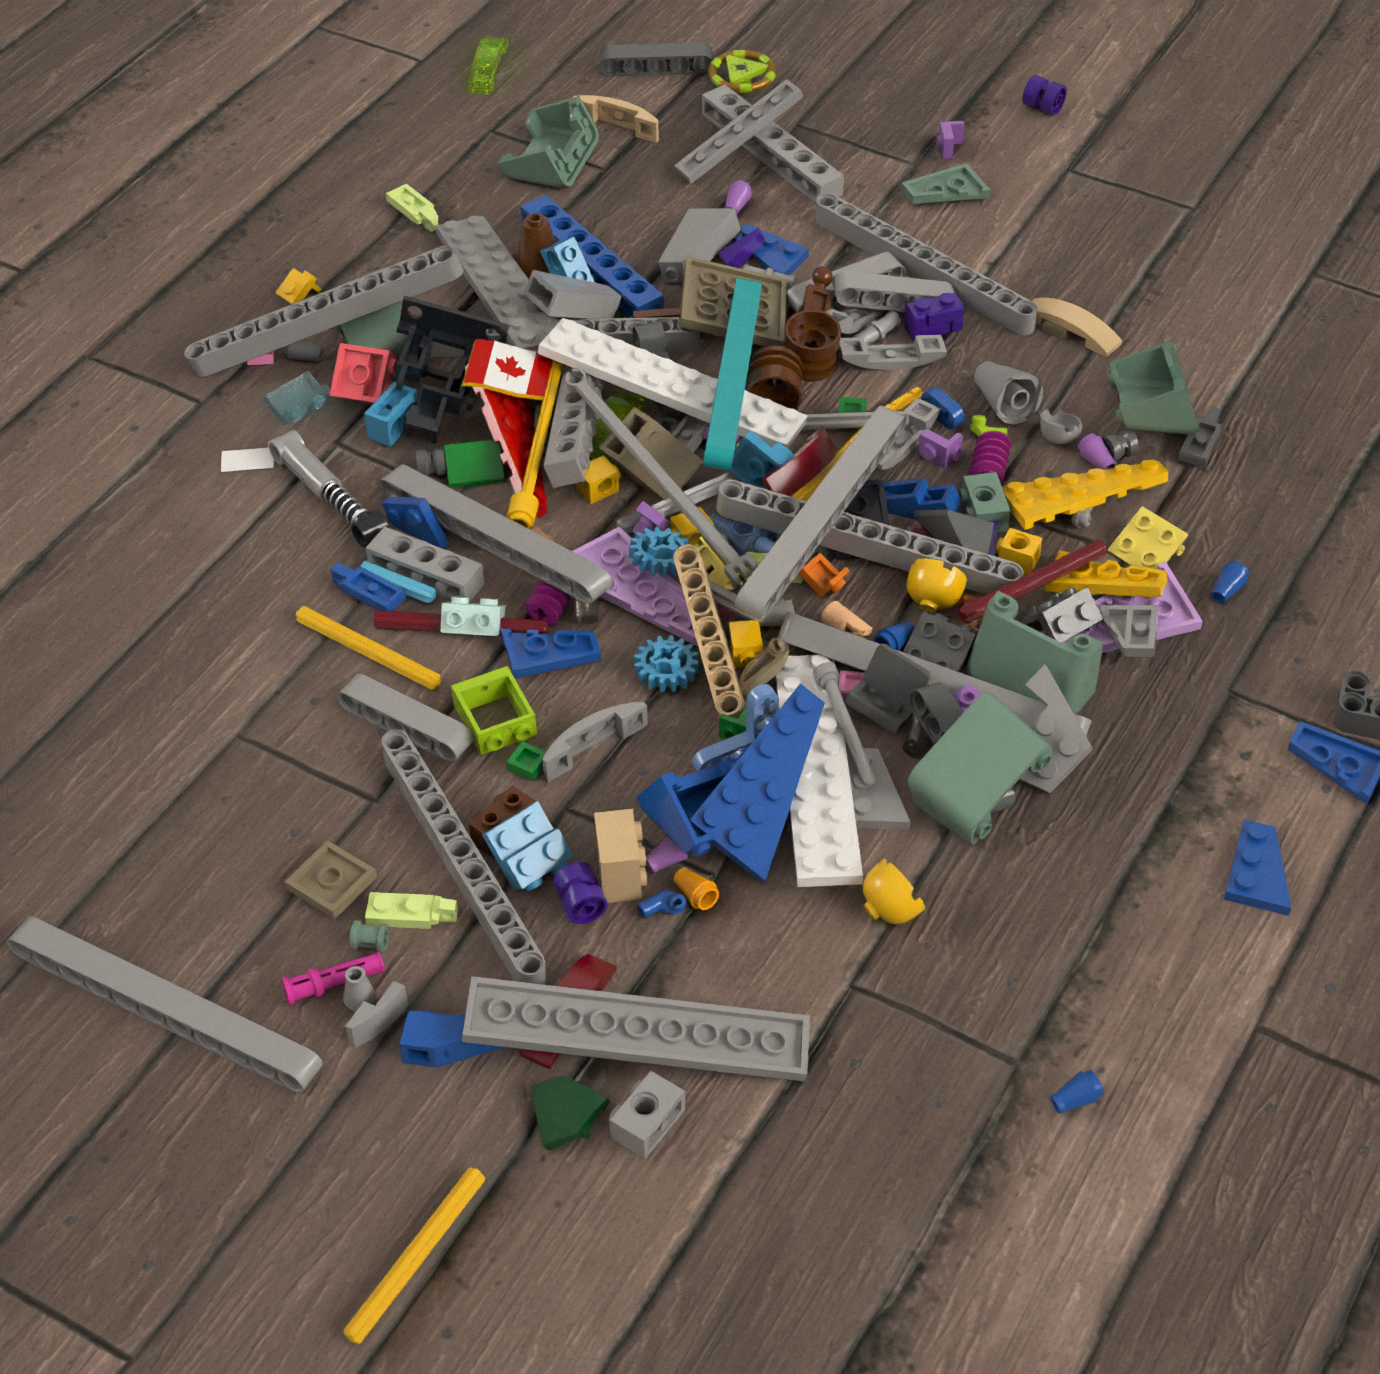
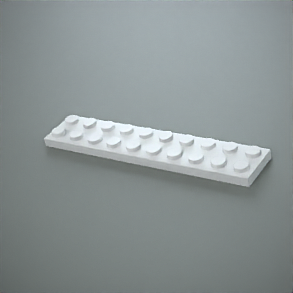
(664, 380)
(823, 801)

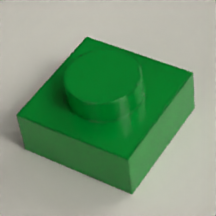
(852, 405)
(526, 761)

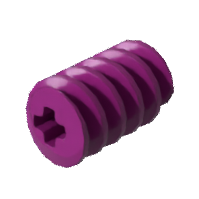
(991, 454)
(546, 603)

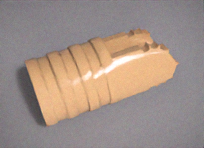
(843, 619)

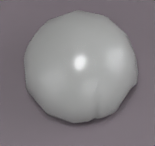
(1060, 427)

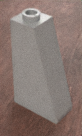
(698, 236)
(571, 297)

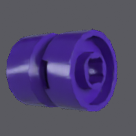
(1045, 95)
(580, 893)

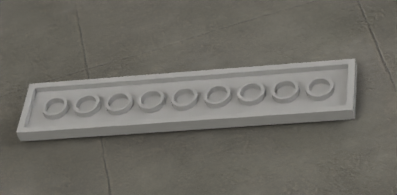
(497, 280)
(637, 1028)

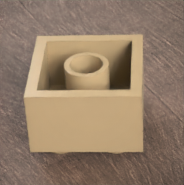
(620, 855)

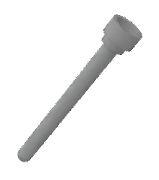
(827, 678)

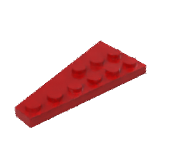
(513, 427)

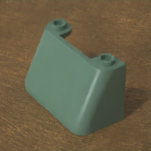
(559, 147)
(376, 330)
(1153, 391)
(1012, 653)
(976, 767)

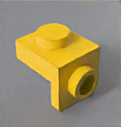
(297, 286)

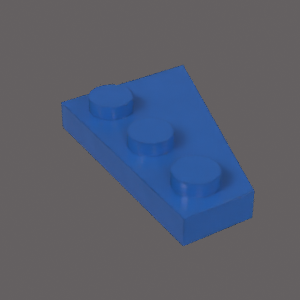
(776, 251)

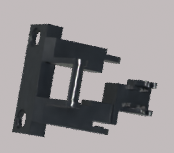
(448, 328)

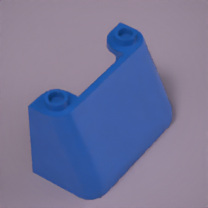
(674, 801)

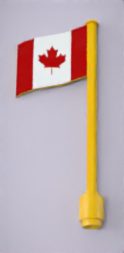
(521, 375)

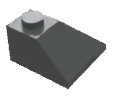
(957, 528)

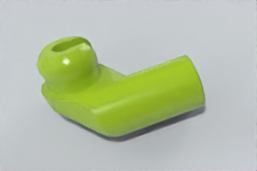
(978, 426)

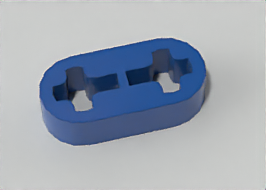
(950, 411)

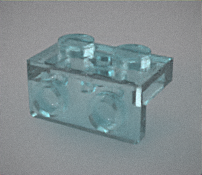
(297, 397)

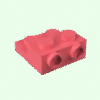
(362, 373)

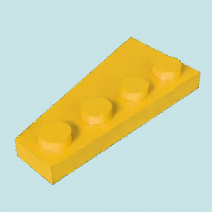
(1112, 579)

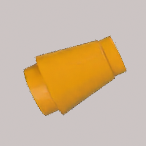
(697, 889)

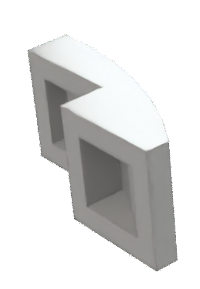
(372, 1019)

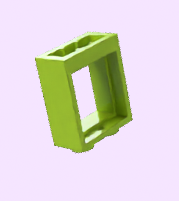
(498, 685)

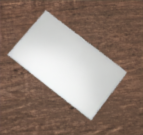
(246, 459)

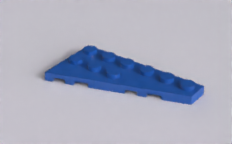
(756, 794)

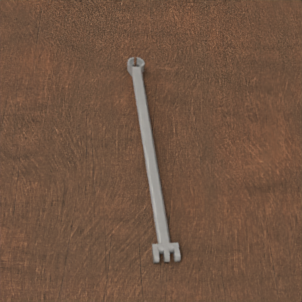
(696, 517)

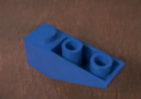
(436, 1039)

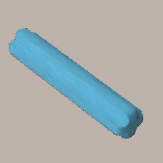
(412, 587)

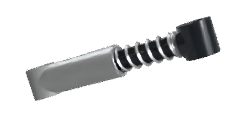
(292, 452)

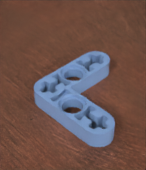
(755, 713)

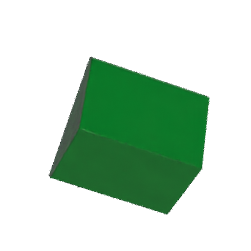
(474, 463)

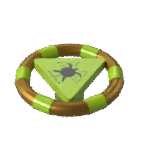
(742, 70)

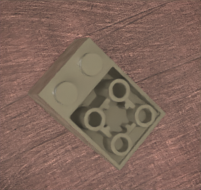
(666, 449)

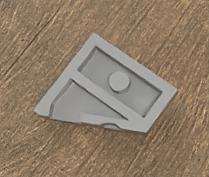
(1132, 628)

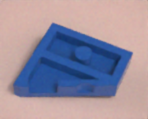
(415, 518)

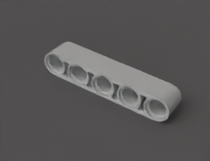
(881, 264)
(884, 291)
(396, 711)

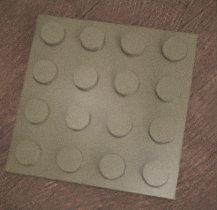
(709, 295)

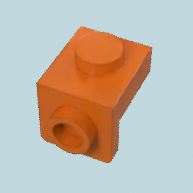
(823, 576)

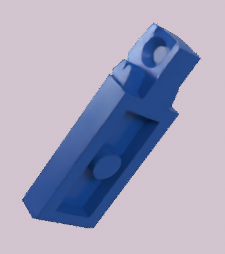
(368, 587)

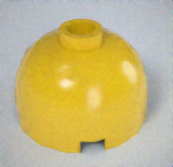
(935, 586)
(890, 895)

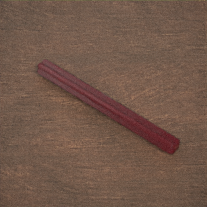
(1037, 578)
(432, 622)

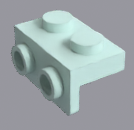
(472, 618)

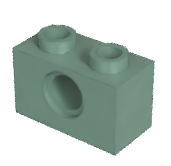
(985, 499)

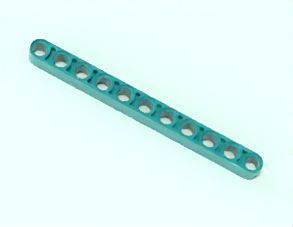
(732, 375)

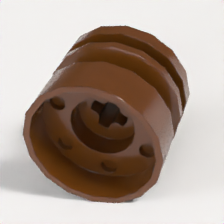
(816, 341)
(776, 375)

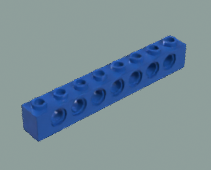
(602, 262)

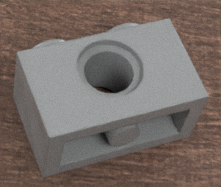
(643, 1132)

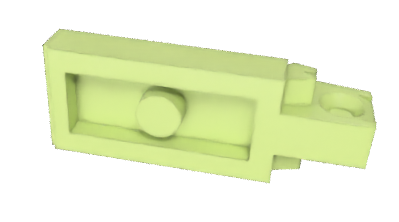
(413, 206)
(409, 910)

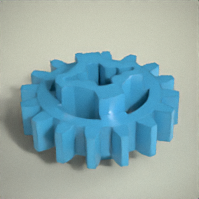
(656, 550)
(666, 663)

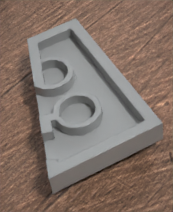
(876, 804)

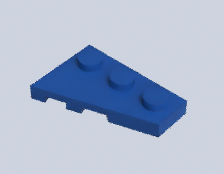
(540, 653)
(1338, 758)
(1258, 870)

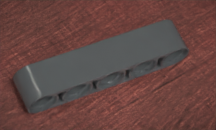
(665, 53)
(937, 713)

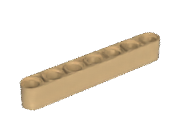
(705, 624)

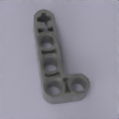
(652, 338)
(1355, 709)

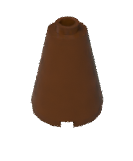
(534, 236)

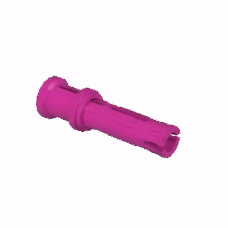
(316, 981)

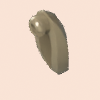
(764, 666)

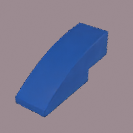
(915, 495)

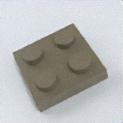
(331, 879)

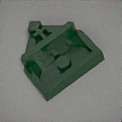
(565, 1110)

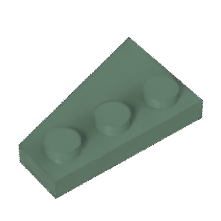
(946, 185)

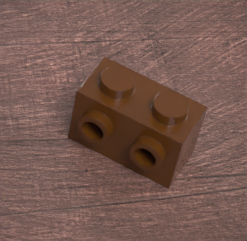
(500, 809)

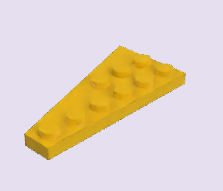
(1077, 492)

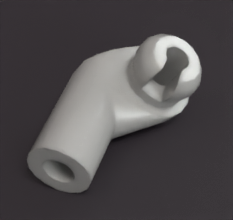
(1082, 518)

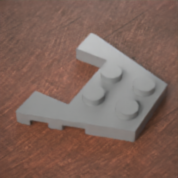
(1059, 729)

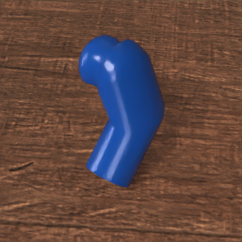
(662, 901)

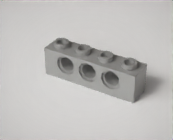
(426, 563)

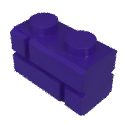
(934, 315)

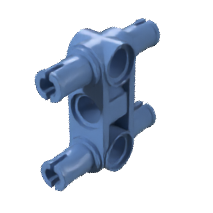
(744, 536)

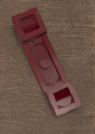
(803, 465)
(587, 974)

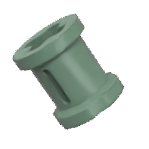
(369, 936)

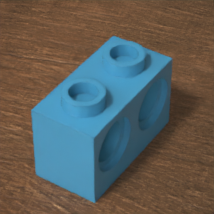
(566, 260)
(388, 415)

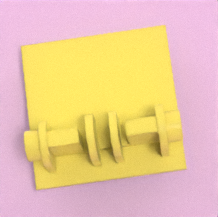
(1148, 540)

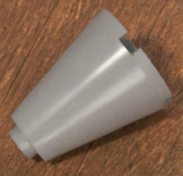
(1009, 391)

